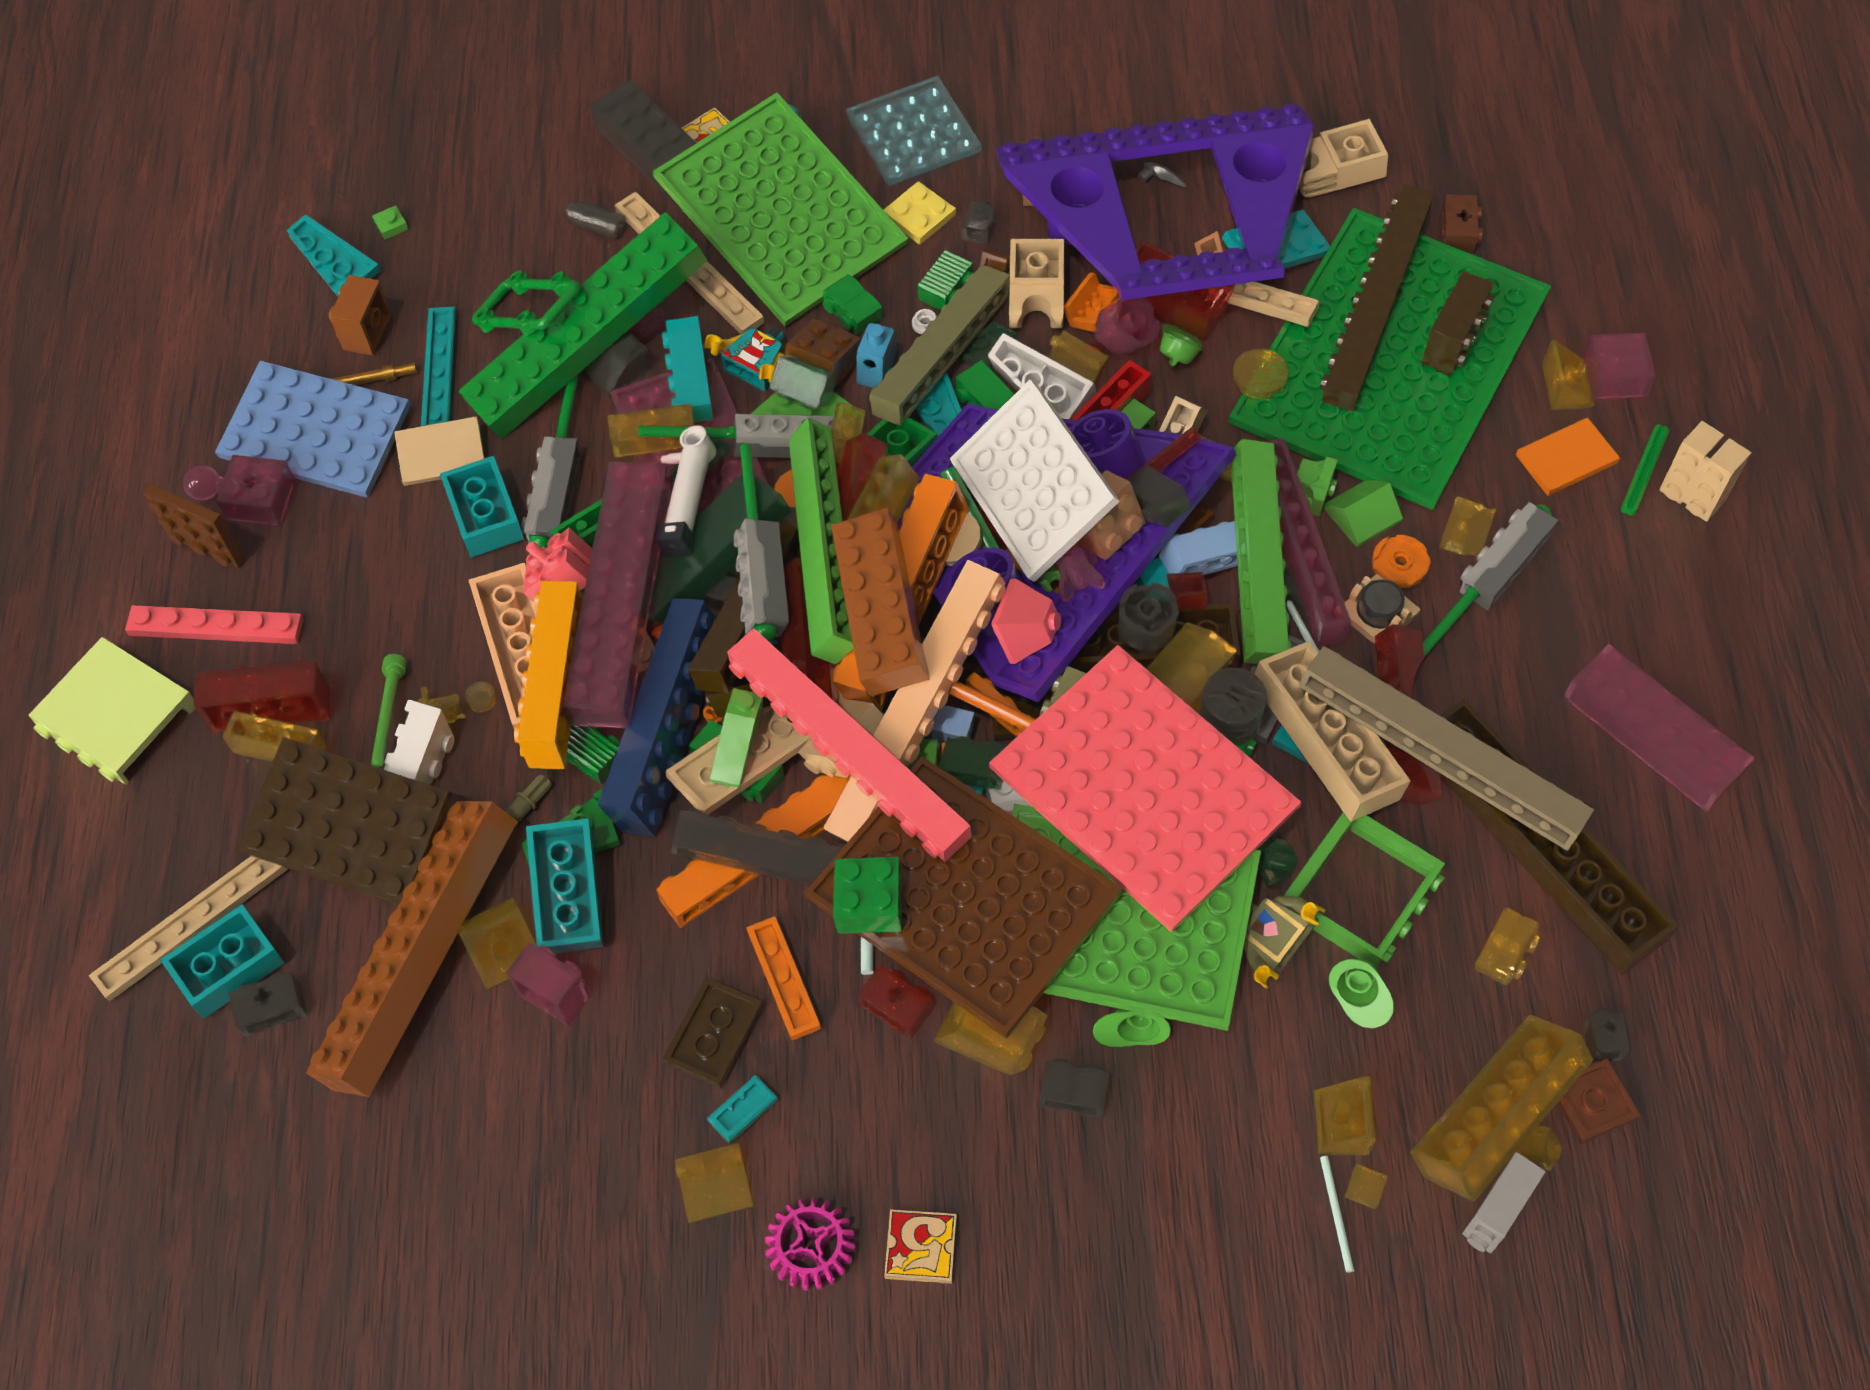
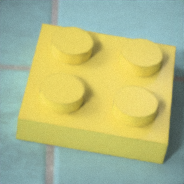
(920, 212)

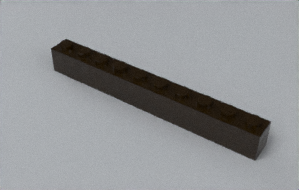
(1377, 298)

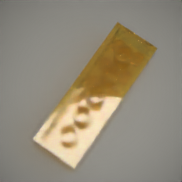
(1502, 1107)

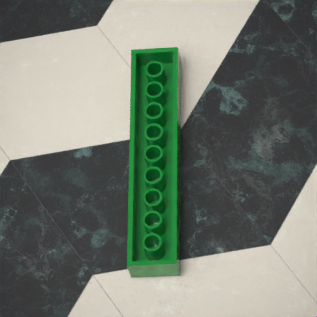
(597, 317)

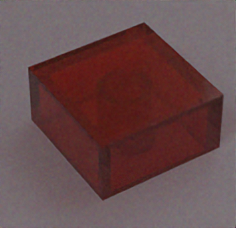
(1189, 589)

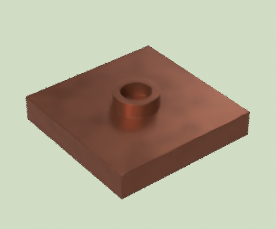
(1597, 1102)

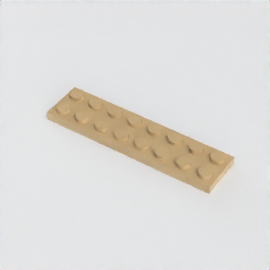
(773, 745)

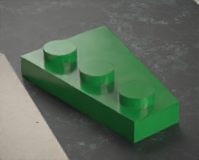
(602, 826)

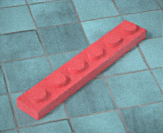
(214, 624)

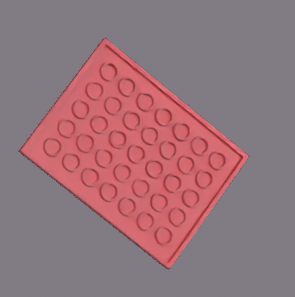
(1145, 787)

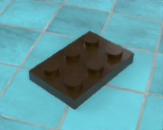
(712, 1032)

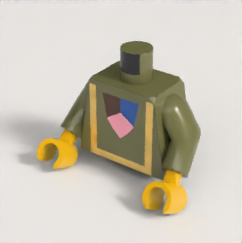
(1276, 933)

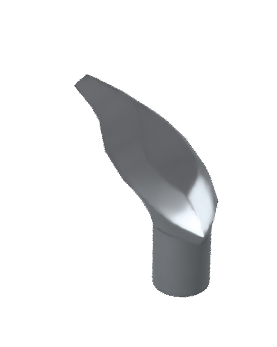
(1161, 172)

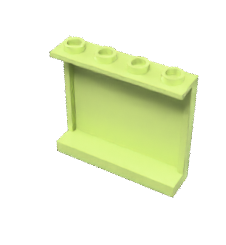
(109, 709)

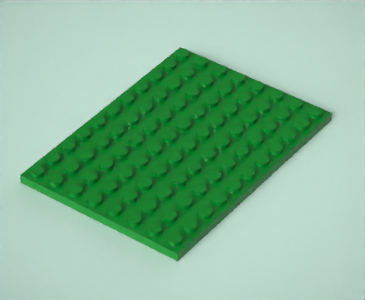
(1408, 416)

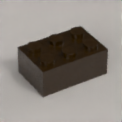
(1457, 323)

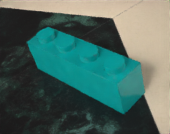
(688, 366)

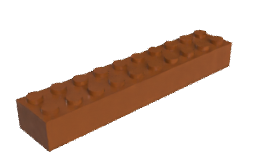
(411, 948)

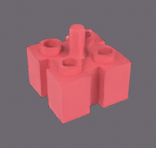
(562, 560)

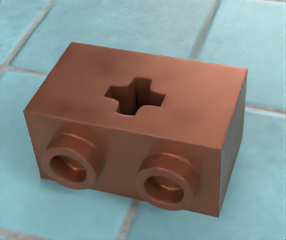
(1460, 222)

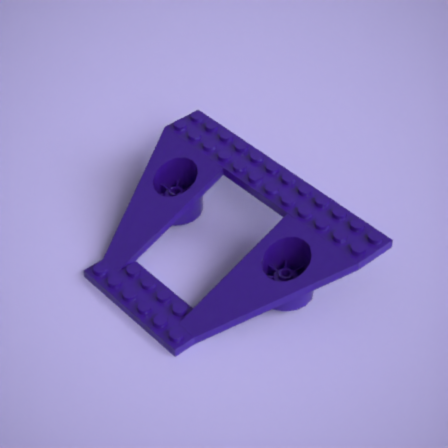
(1077, 192)
(1113, 447)

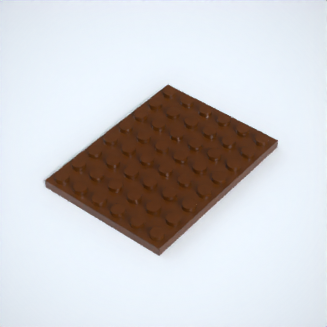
(990, 918)

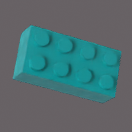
(564, 886)

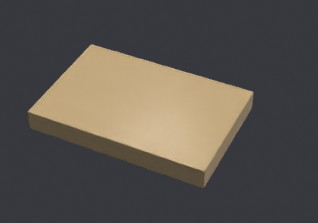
(437, 449)

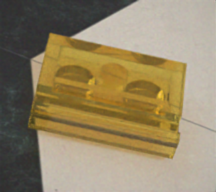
(1467, 527)

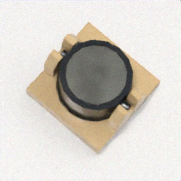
(1379, 606)

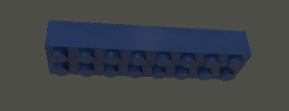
(658, 723)

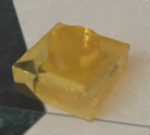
(1366, 1186)

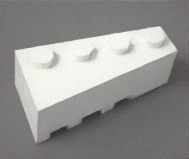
(1061, 386)
(420, 744)

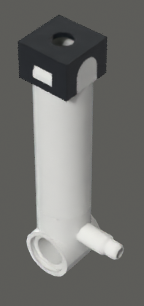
(676, 534)

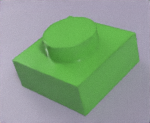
(390, 222)

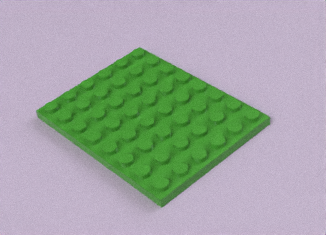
(780, 207)
(1143, 966)

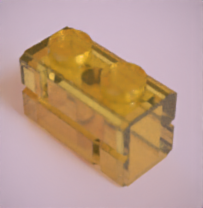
(1507, 946)

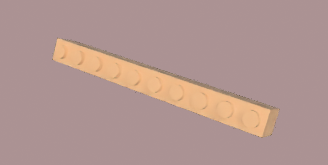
(915, 705)

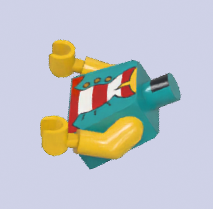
(749, 355)

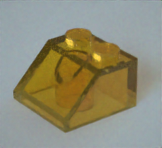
(495, 940)

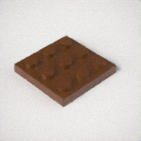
(194, 526)

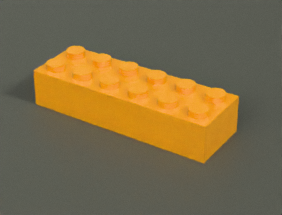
(543, 724)

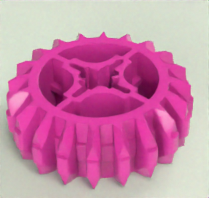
(822, 1235)

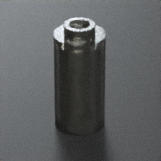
(596, 219)

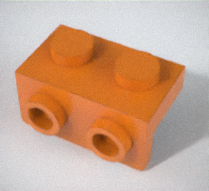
(1087, 302)

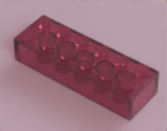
(1658, 727)

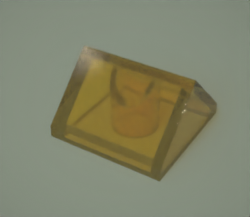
(1566, 378)
(1345, 1118)

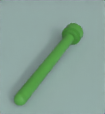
(393, 669)

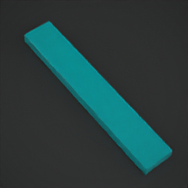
(439, 365)

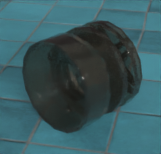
(1234, 704)

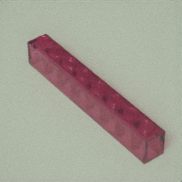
(1308, 557)

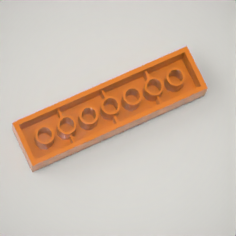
(926, 540)

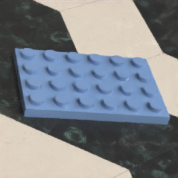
(316, 424)

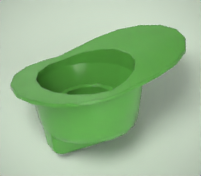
(1179, 345)
(1361, 992)
(1131, 1029)

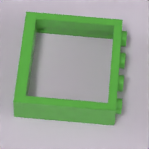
(1396, 847)

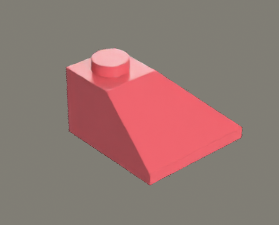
(1024, 621)

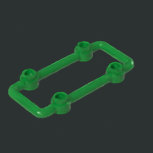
(526, 321)

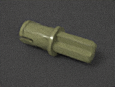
(527, 800)

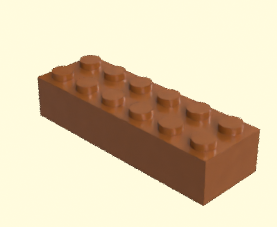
(879, 602)

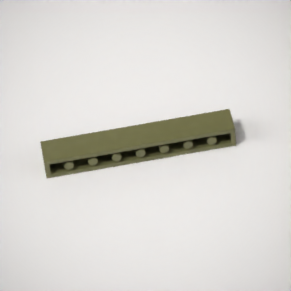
(939, 345)

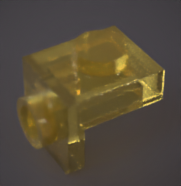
(450, 705)
(1542, 1147)

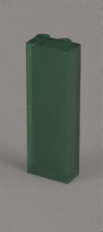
(714, 546)

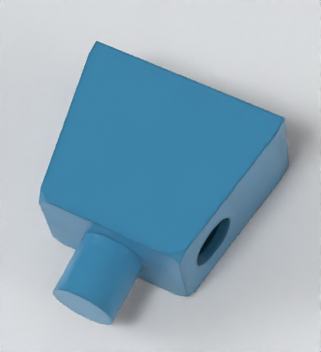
(877, 345)

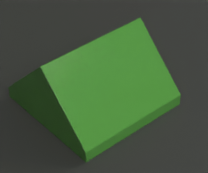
(1365, 510)

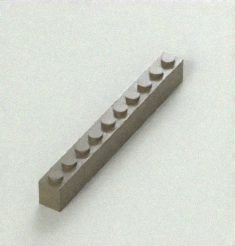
(1446, 748)

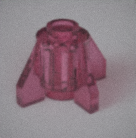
(1077, 571)

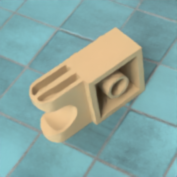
(1343, 159)
(1036, 280)

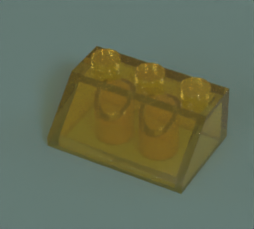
(1191, 660)

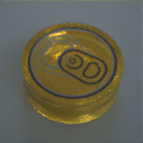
(481, 696)

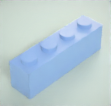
(1201, 550)

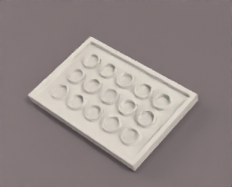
(1033, 480)

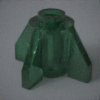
(1275, 860)

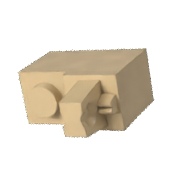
(1183, 416)

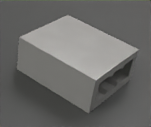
(1503, 1203)

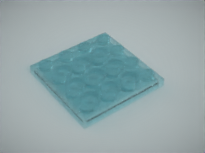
(913, 130)

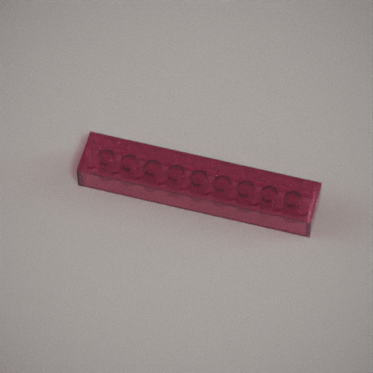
(617, 596)

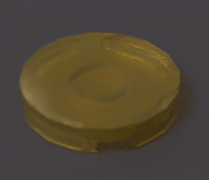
(1260, 373)

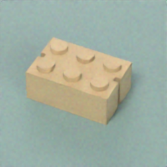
(1701, 480)

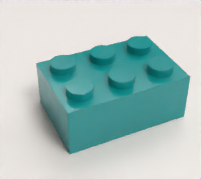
(481, 506)
(221, 961)

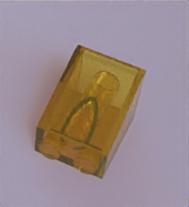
(981, 1043)

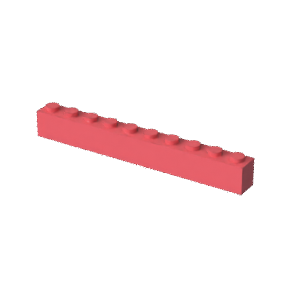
(850, 745)

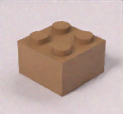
(1118, 523)

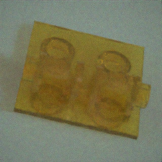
(1077, 355)
(713, 1183)

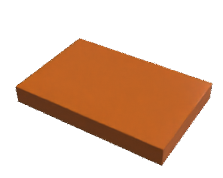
(1567, 456)

